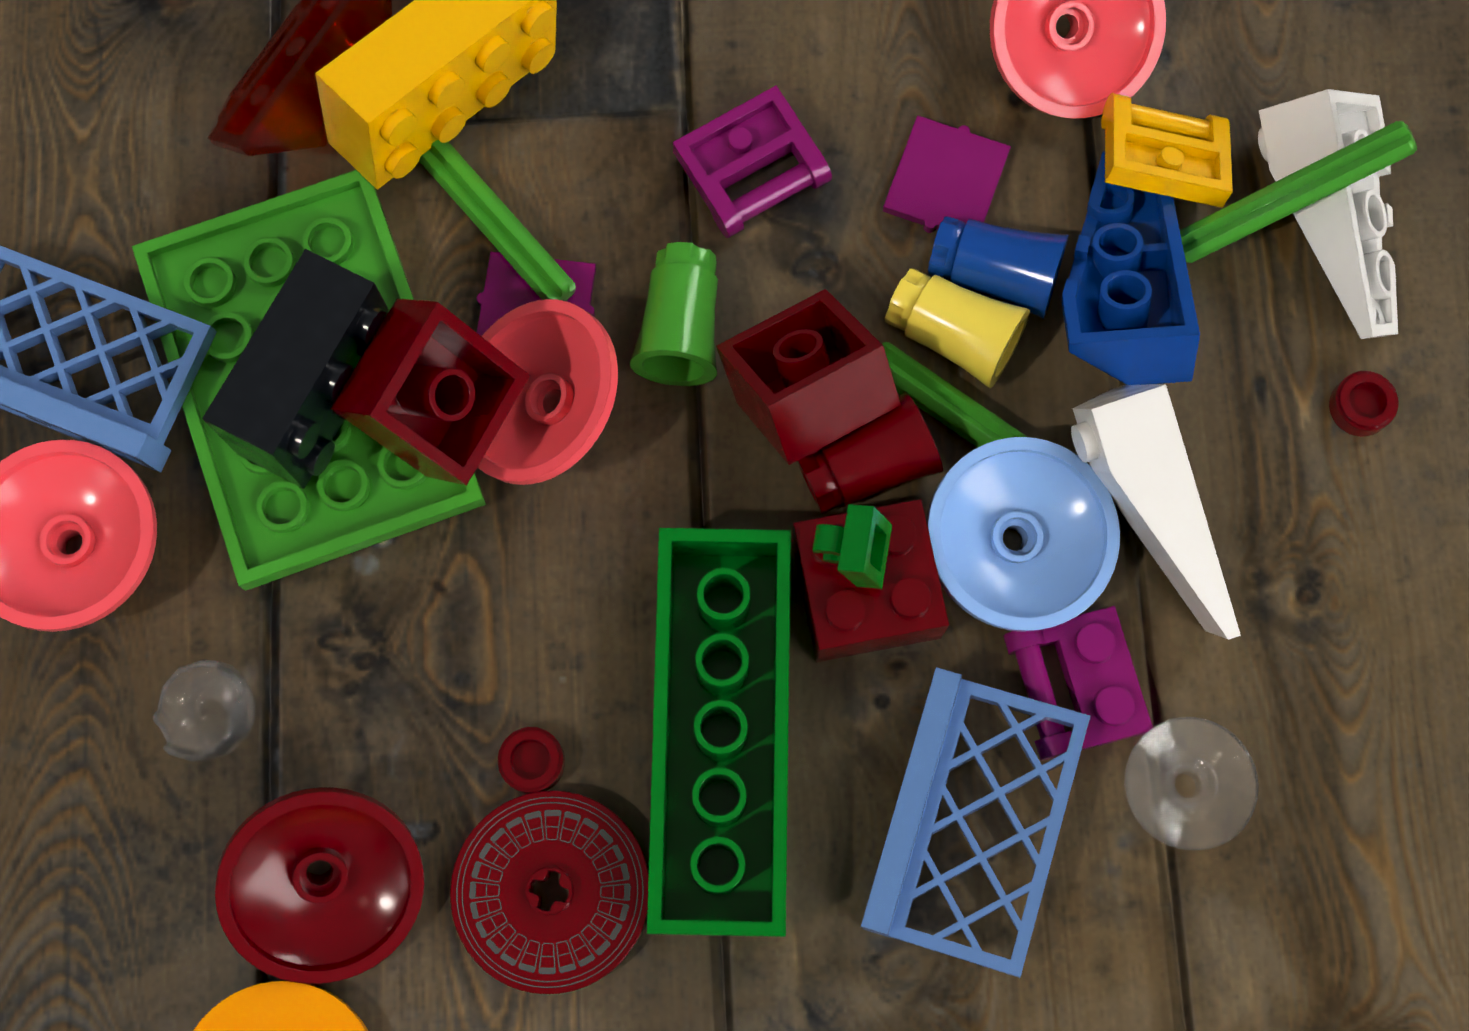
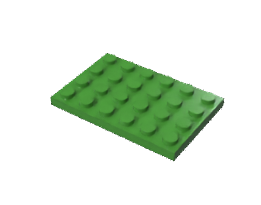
(228, 279)

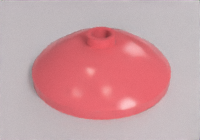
(1105, 52)
(564, 397)
(46, 500)

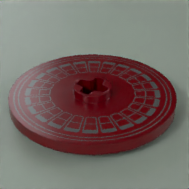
(503, 918)

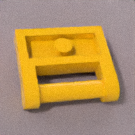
(1167, 152)

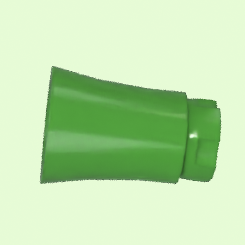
(679, 318)

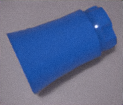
(999, 261)

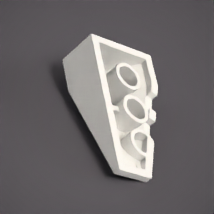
(1350, 223)
(1143, 463)

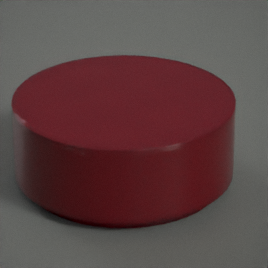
(1363, 403)
(531, 760)

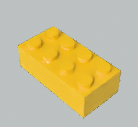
(427, 76)

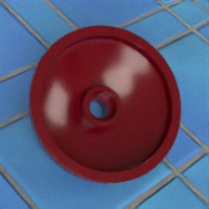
(326, 923)

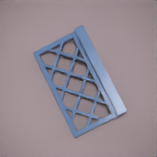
(88, 417)
(920, 802)

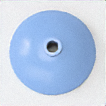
(1064, 528)

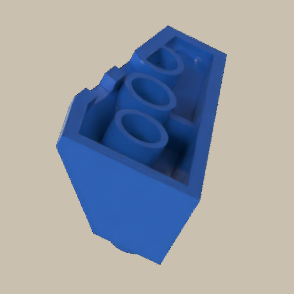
(1131, 288)

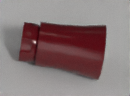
(872, 458)

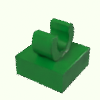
(858, 547)

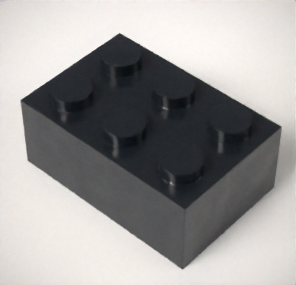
(294, 368)

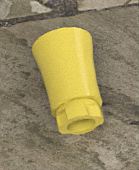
(958, 323)

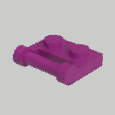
(743, 144)
(1096, 674)

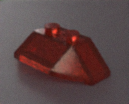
(278, 96)

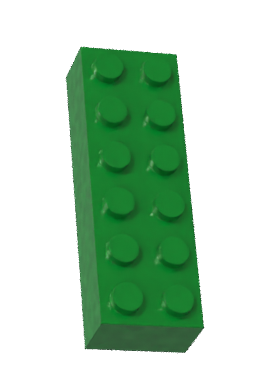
(720, 734)

